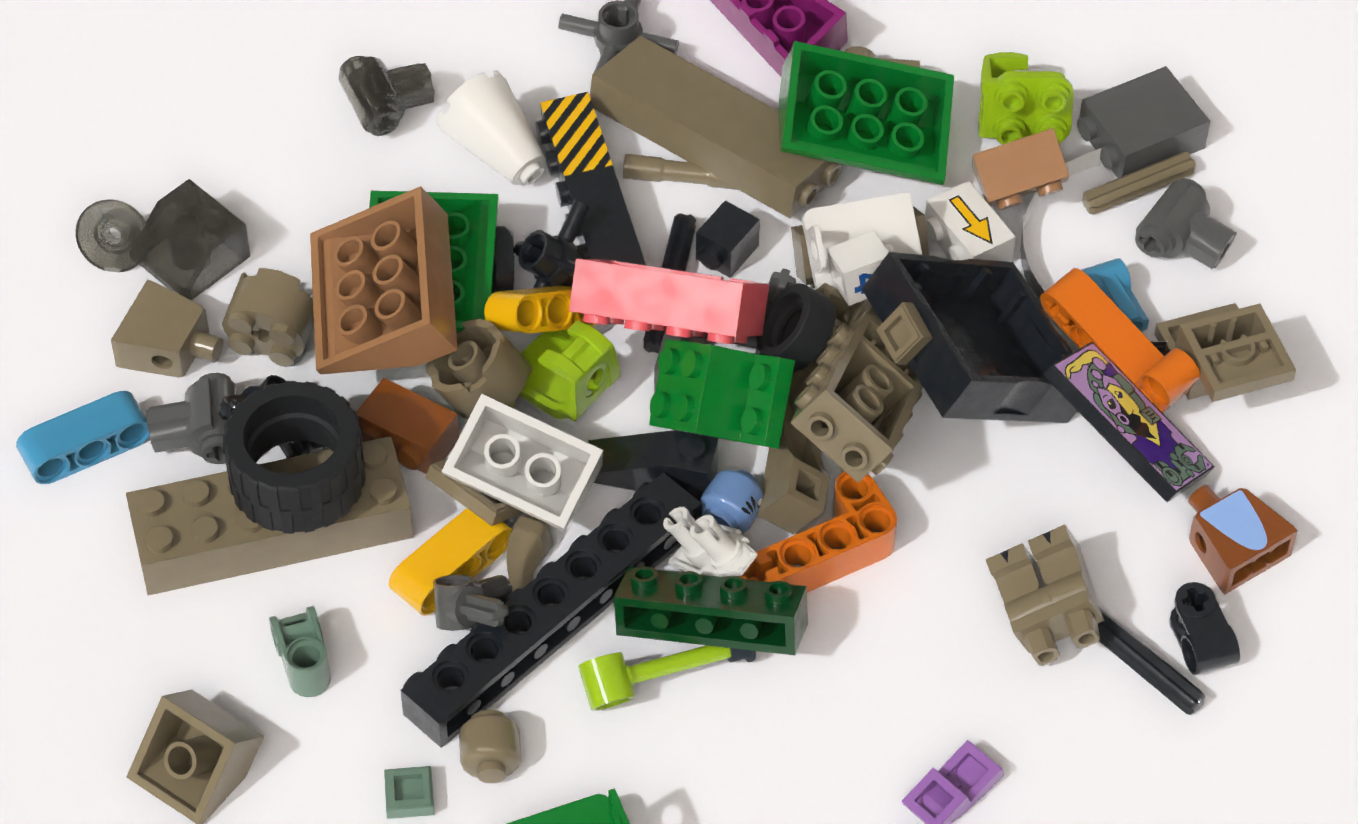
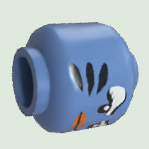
(733, 499)

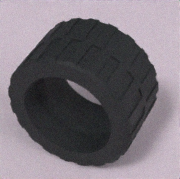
(286, 415)

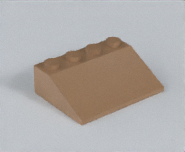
(383, 287)

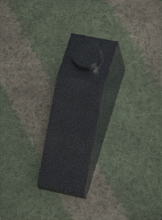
(641, 458)

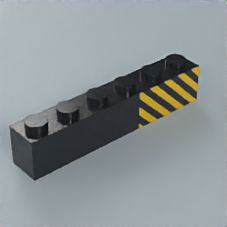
(587, 175)

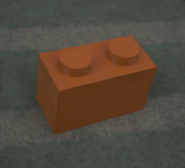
(418, 427)

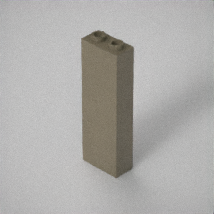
(708, 125)

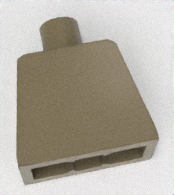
(164, 333)

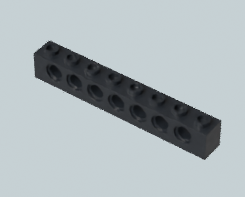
(547, 628)

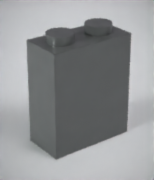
(1143, 122)

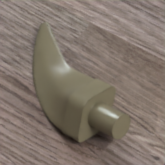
(525, 550)

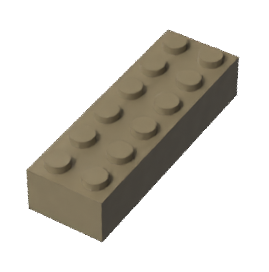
(198, 535)

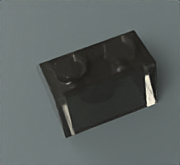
(193, 241)

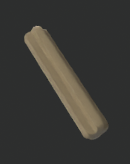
(1138, 183)

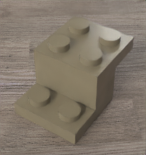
(1231, 348)

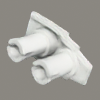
(708, 545)

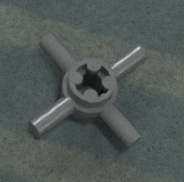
(615, 29)

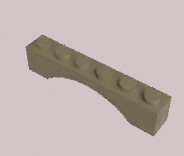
(795, 474)

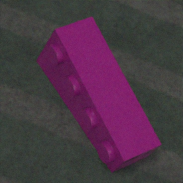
(776, 24)

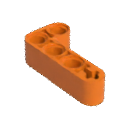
(1092, 316)
(848, 530)

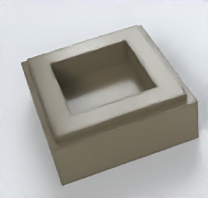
(904, 333)

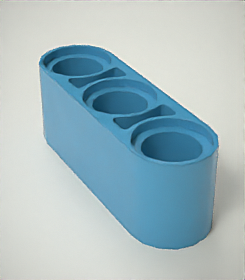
(83, 437)

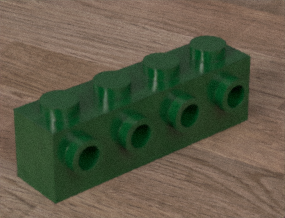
(711, 610)

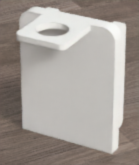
(888, 216)

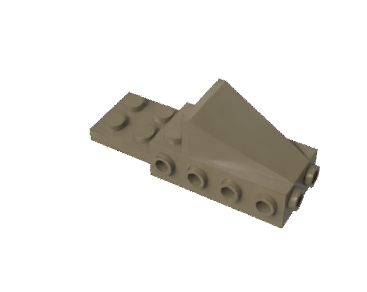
(856, 397)

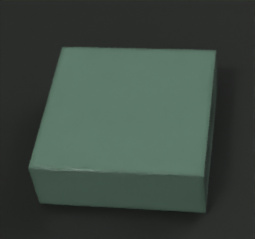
(409, 792)

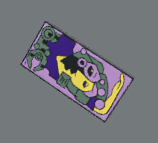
(1129, 421)

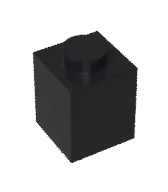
(727, 239)

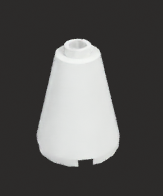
(493, 128)

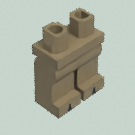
(1052, 611)

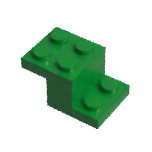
(721, 393)

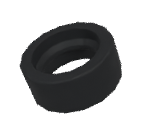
(797, 325)

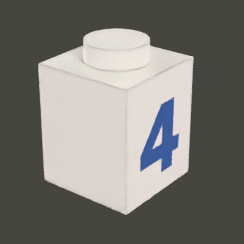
(854, 263)

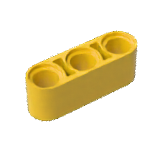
(532, 310)
(459, 548)

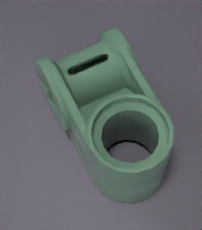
(301, 645)

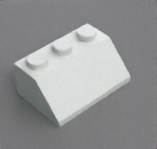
(524, 462)

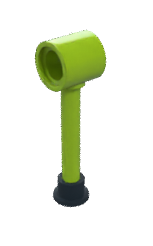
(611, 681)

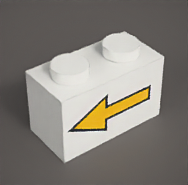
(968, 226)

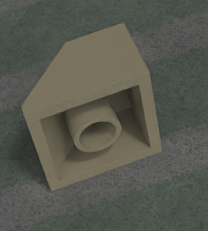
(193, 754)

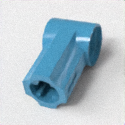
(1116, 284)

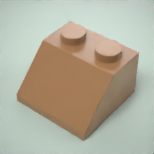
(1020, 169)

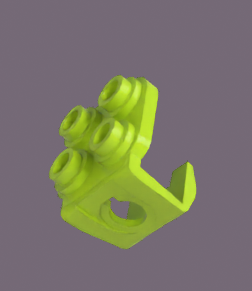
(1022, 101)
(569, 370)

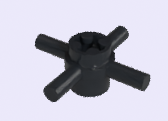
(550, 256)

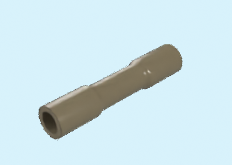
(658, 169)

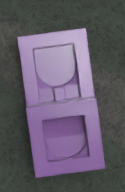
(955, 787)

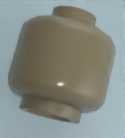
(490, 746)

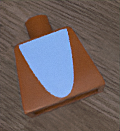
(1238, 536)

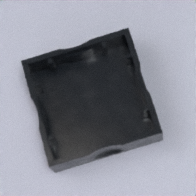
(986, 336)

